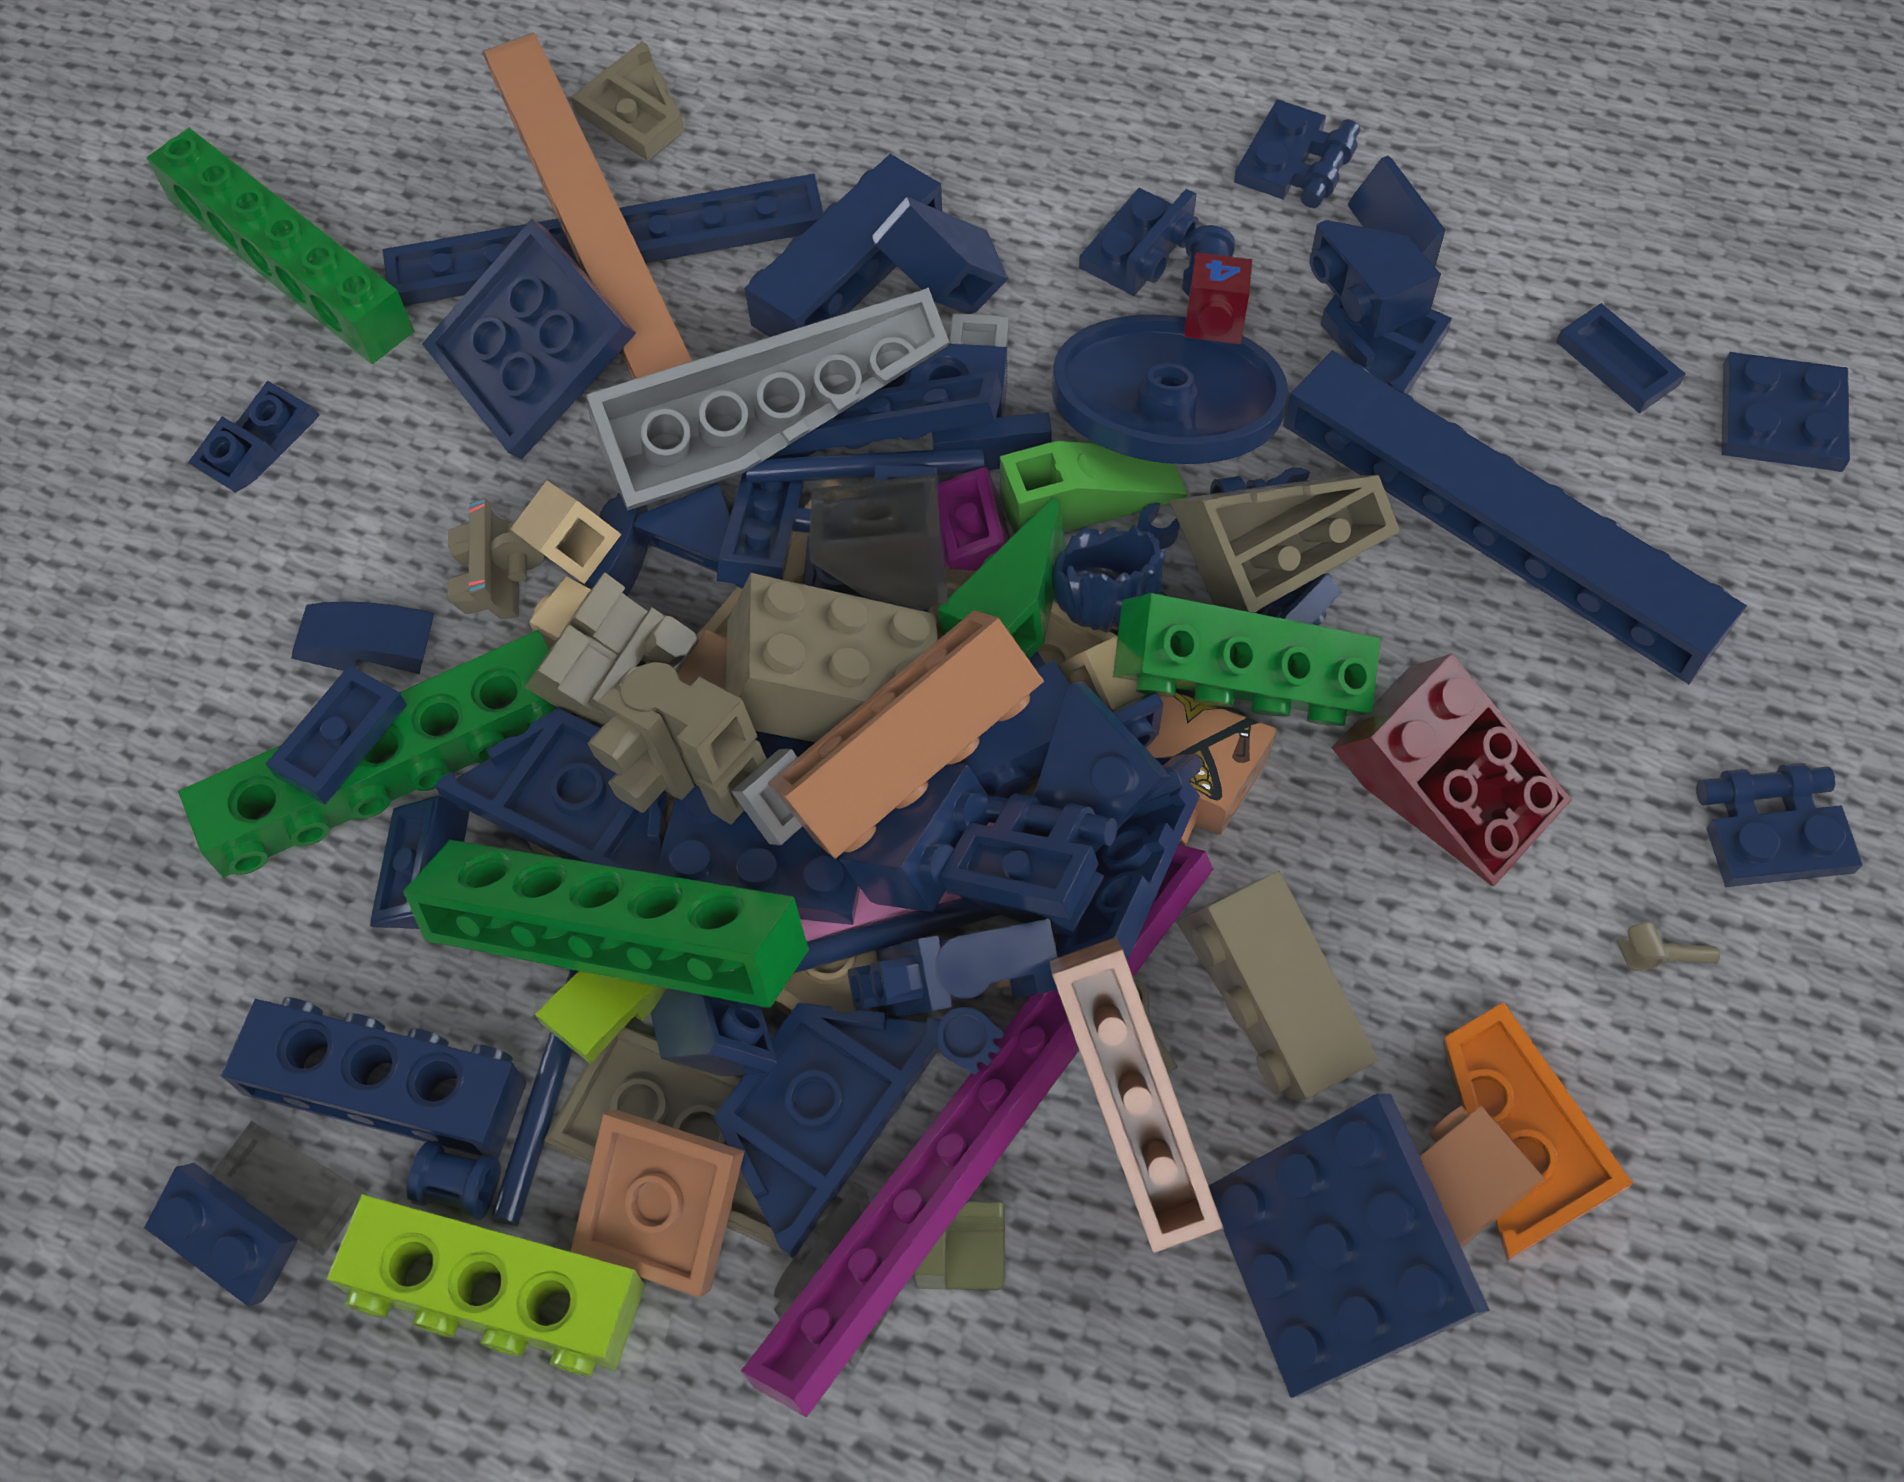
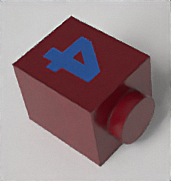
(1218, 298)

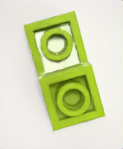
(595, 1009)

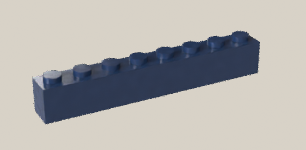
(1514, 517)

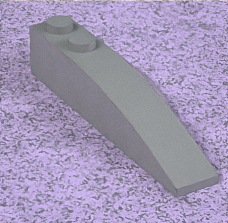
(755, 399)

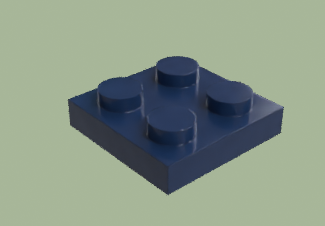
(1785, 411)

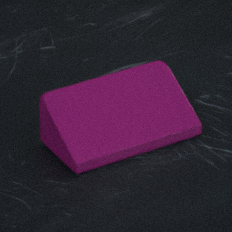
(971, 519)

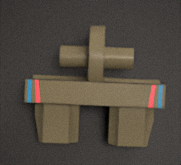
(495, 561)

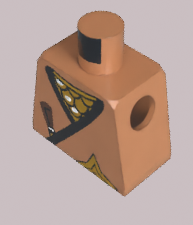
(1231, 754)

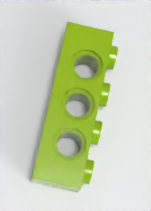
(390, 1237)

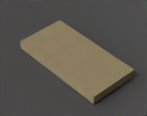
(639, 1082)

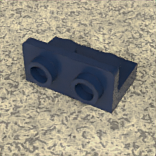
(1139, 240)

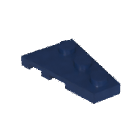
(1133, 872)

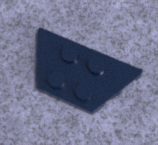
(560, 797)
(820, 1108)

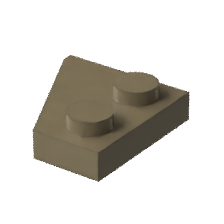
(632, 104)

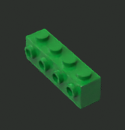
(1247, 658)

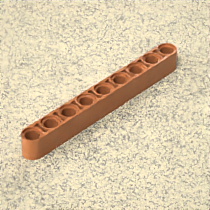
(584, 202)

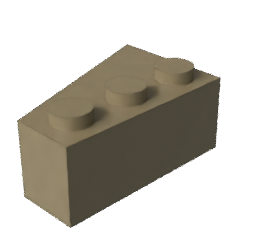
(1281, 536)
(1279, 988)

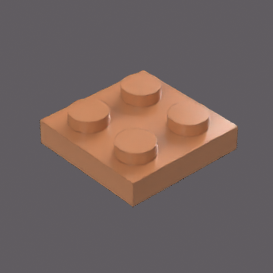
(657, 1201)

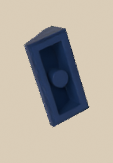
(1393, 205)
(413, 840)

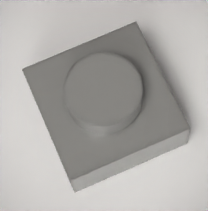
(979, 330)
(763, 804)

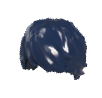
(1104, 570)

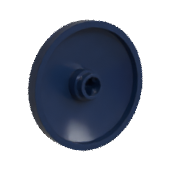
(1166, 395)

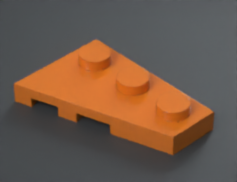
(1508, 1077)

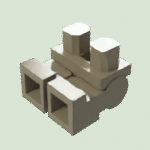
(603, 631)
(676, 736)

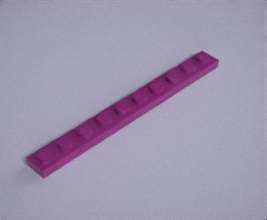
(938, 1179)

